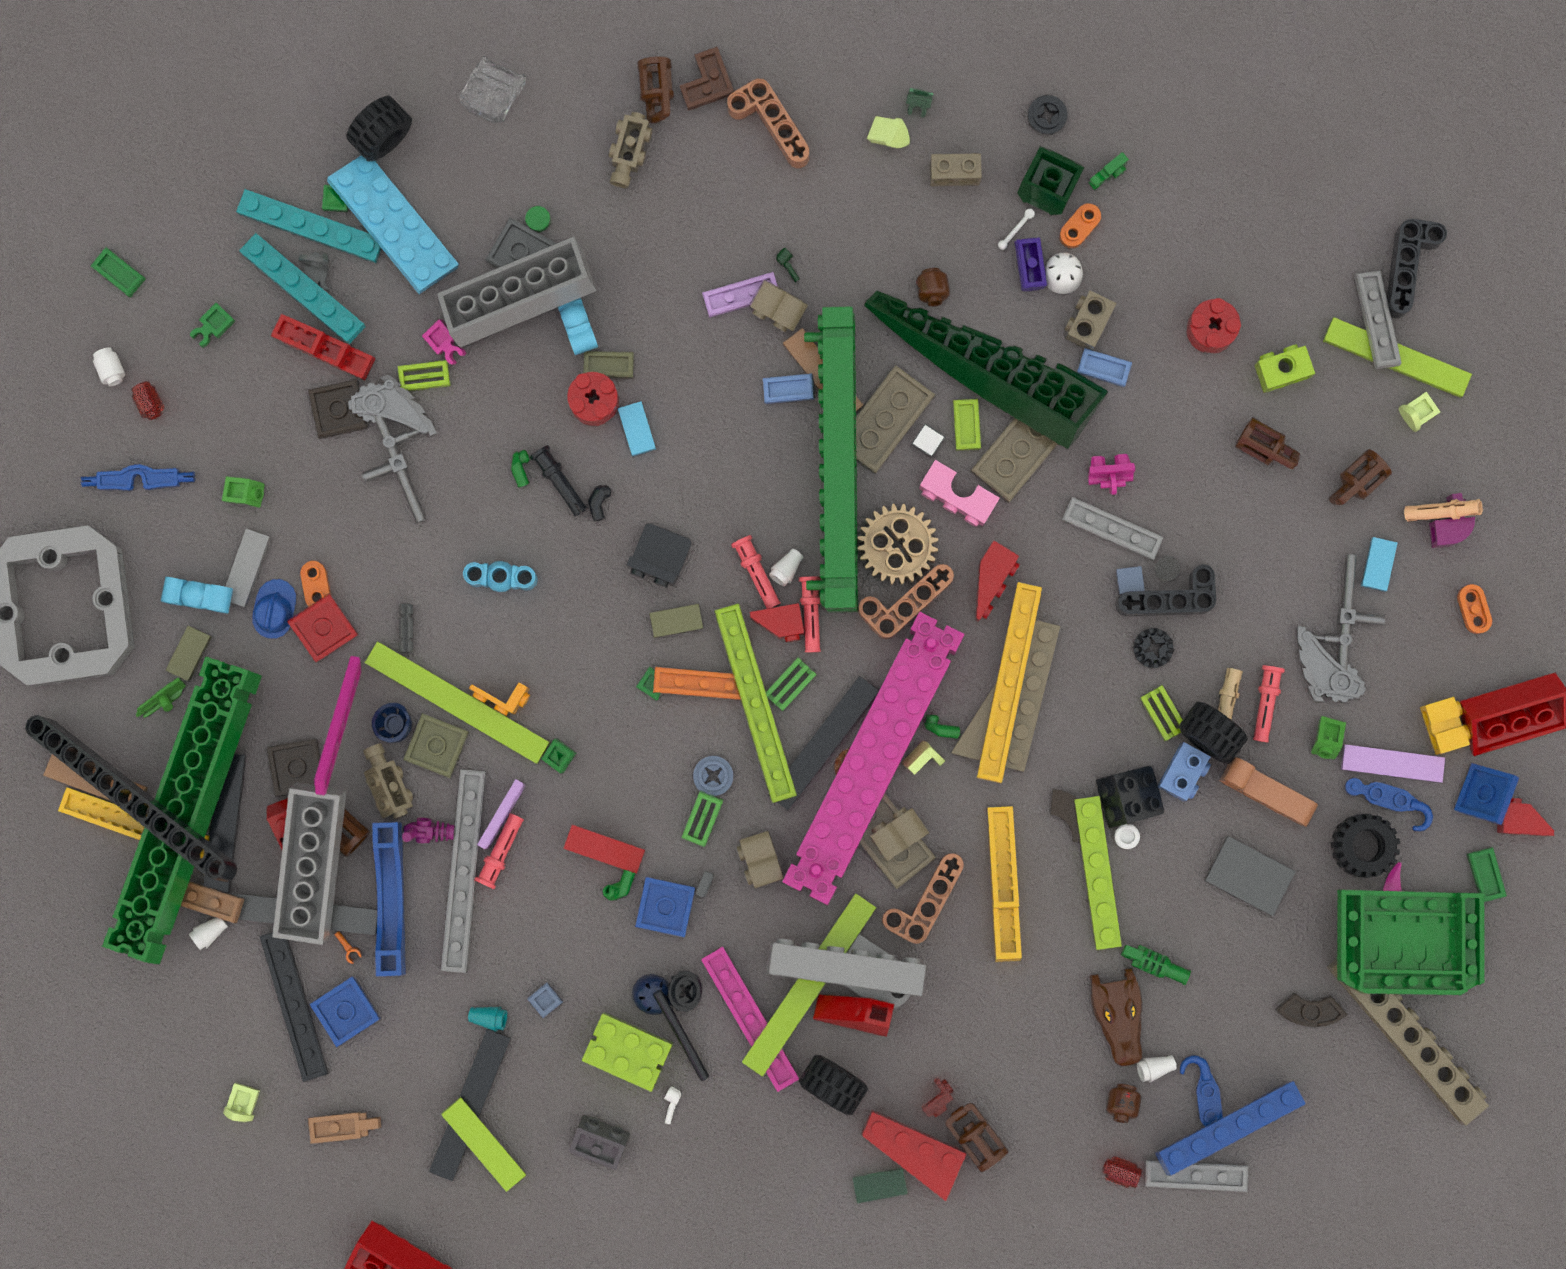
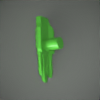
(162, 698)

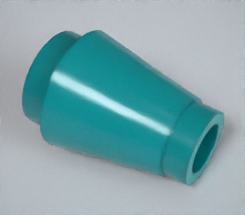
(488, 1017)

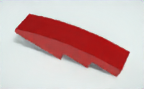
(323, 347)

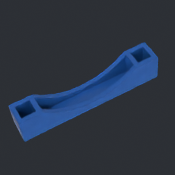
(390, 899)
(1230, 1128)

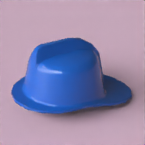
(273, 608)

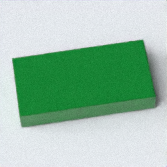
(118, 272)
(1486, 874)

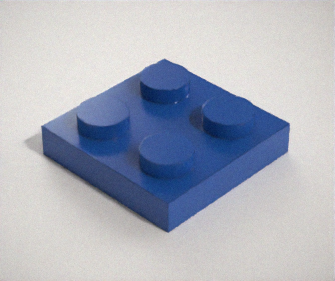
(1486, 793)
(665, 907)
(345, 1011)

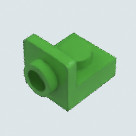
(243, 491)
(1329, 738)

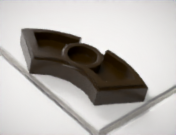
(1064, 807)
(1311, 1013)

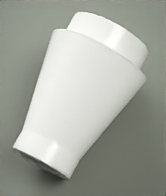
(786, 568)
(207, 932)
(1155, 1067)

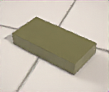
(610, 363)
(676, 621)
(188, 653)

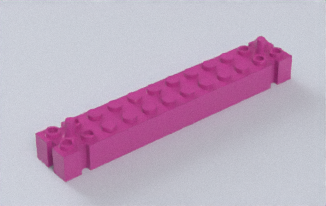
(873, 758)

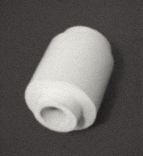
(108, 366)

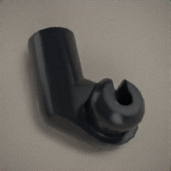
(595, 501)

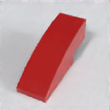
(604, 849)

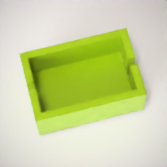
(627, 1051)

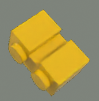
(1445, 725)

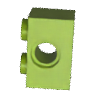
(1270, 374)

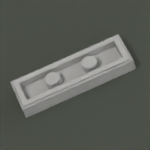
(247, 566)

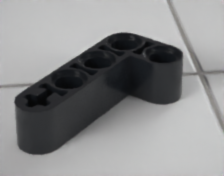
(1409, 269)
(1165, 597)

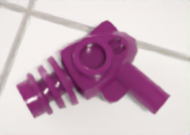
(425, 830)

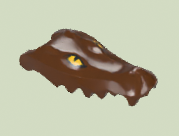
(1118, 1012)

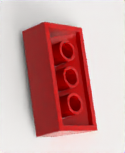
(1515, 713)
(385, 1250)

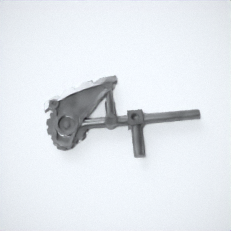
(396, 404)
(1321, 670)

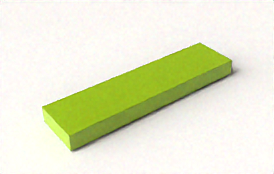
(483, 1144)

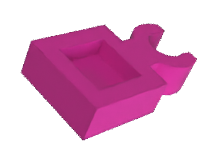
(441, 341)

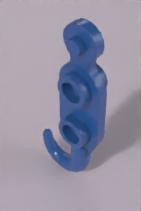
(1390, 798)
(1206, 1091)

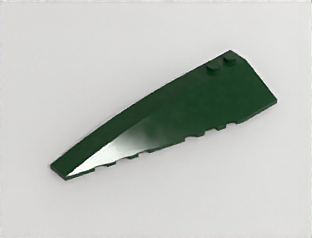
(1042, 397)

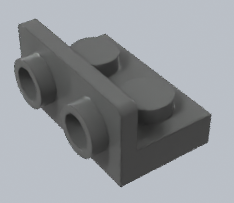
(599, 1142)

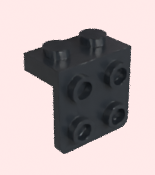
(659, 555)
(1130, 796)

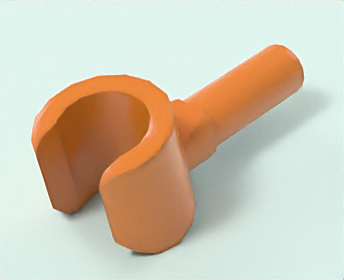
(347, 946)

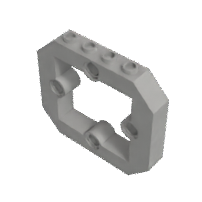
(80, 665)

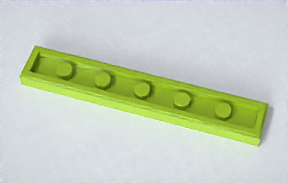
(1412, 362)

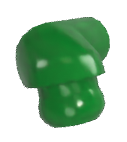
(517, 469)
(939, 729)
(619, 889)

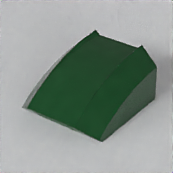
(1050, 181)

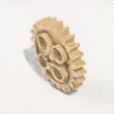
(916, 531)

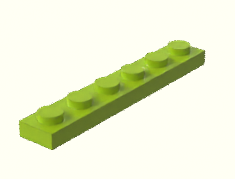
(1097, 873)

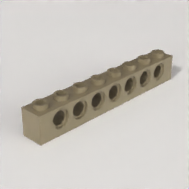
(1474, 1099)

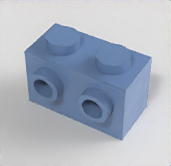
(1184, 772)

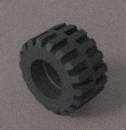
(379, 128)
(1213, 732)
(1386, 841)
(833, 1085)

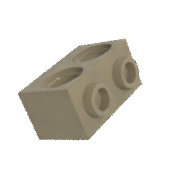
(955, 169)
(1094, 322)

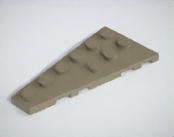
(1031, 695)

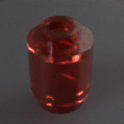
(147, 400)
(1122, 1172)

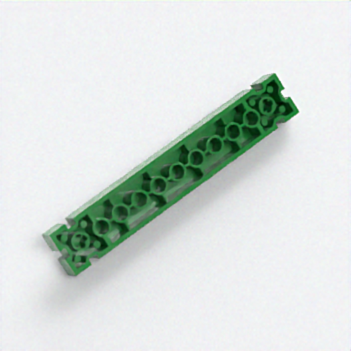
(839, 450)
(190, 792)

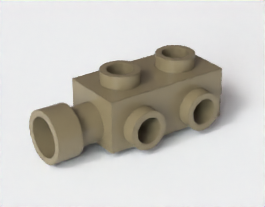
(629, 145)
(387, 784)

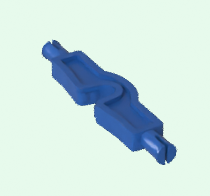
(125, 478)

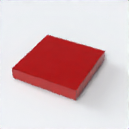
(322, 627)

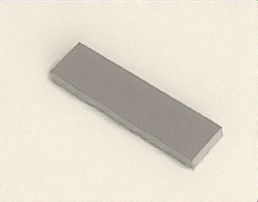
(1377, 320)
(1112, 528)
(1198, 1176)

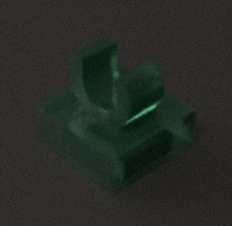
(920, 99)

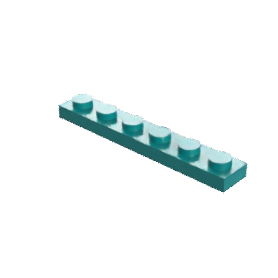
(308, 225)
(302, 288)

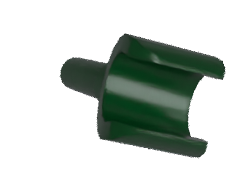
(783, 259)

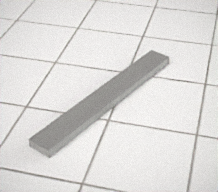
(463, 871)

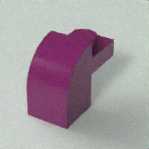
(1450, 531)

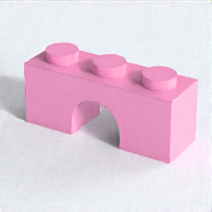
(938, 486)

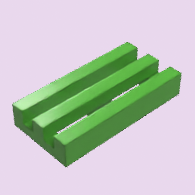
(804, 668)
(710, 798)

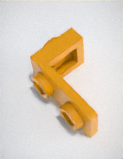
(517, 699)

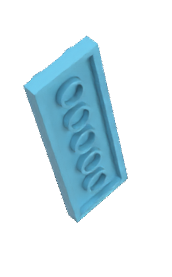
(393, 223)

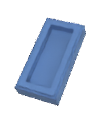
(1104, 367)
(788, 388)

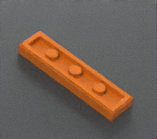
(695, 683)

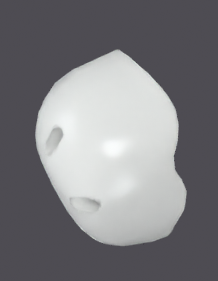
(1064, 267)

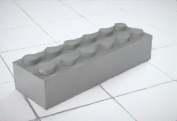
(516, 292)
(309, 864)
(846, 969)

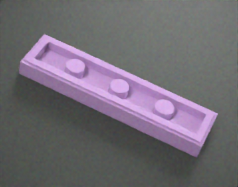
(1392, 763)

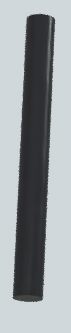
(681, 1035)

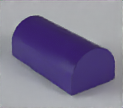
(1030, 264)

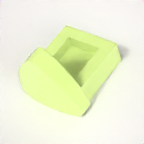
(889, 132)
(1418, 411)
(920, 757)
(241, 1103)

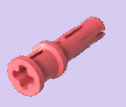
(751, 561)
(811, 600)
(1262, 734)
(494, 862)

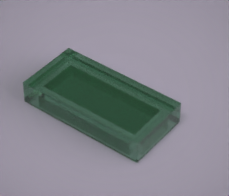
(880, 1185)

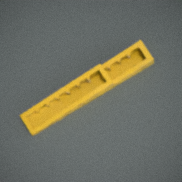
(102, 813)
(1004, 884)

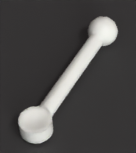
(1029, 214)

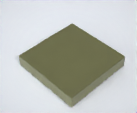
(436, 745)

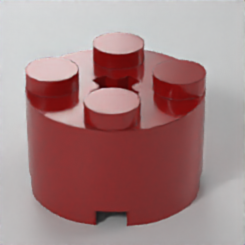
(1218, 338)
(601, 410)

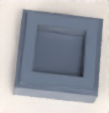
(1130, 579)
(545, 1000)

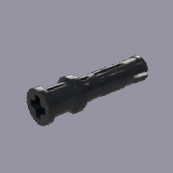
(552, 471)

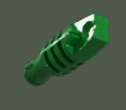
(1155, 963)

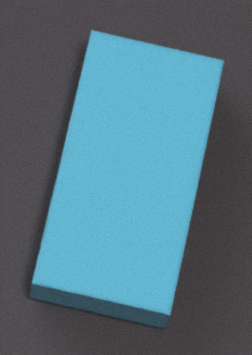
(636, 428)
(1379, 564)

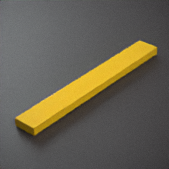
(1009, 682)

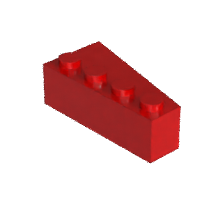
(920, 1154)

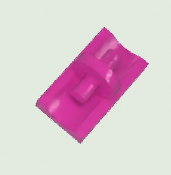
(1111, 475)

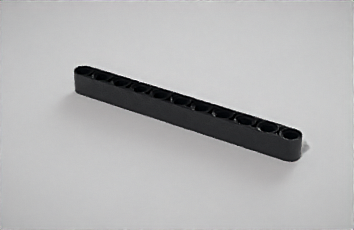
(139, 802)

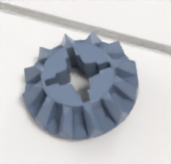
(714, 763)

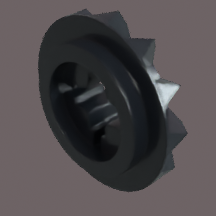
(1053, 105)
(1149, 659)
(693, 991)

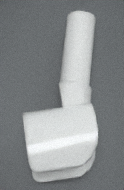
(673, 1096)

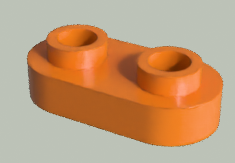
(1080, 225)
(314, 585)
(1476, 608)

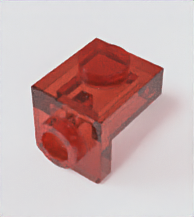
(937, 1105)

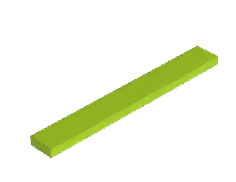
(457, 702)
(755, 703)
(805, 991)

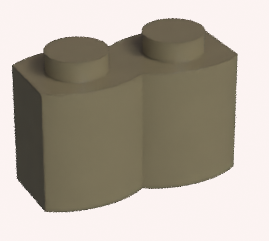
(778, 306)
(898, 834)
(760, 859)

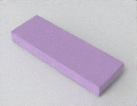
(734, 295)
(501, 814)

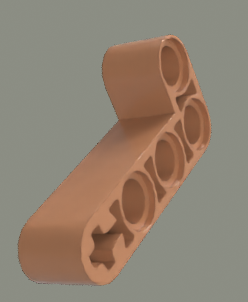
(774, 125)
(909, 598)
(1268, 792)
(927, 896)

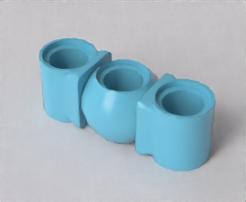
(578, 326)
(488, 573)
(196, 595)

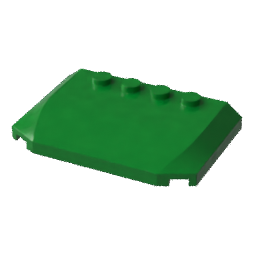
(1410, 941)

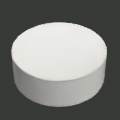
(1126, 836)

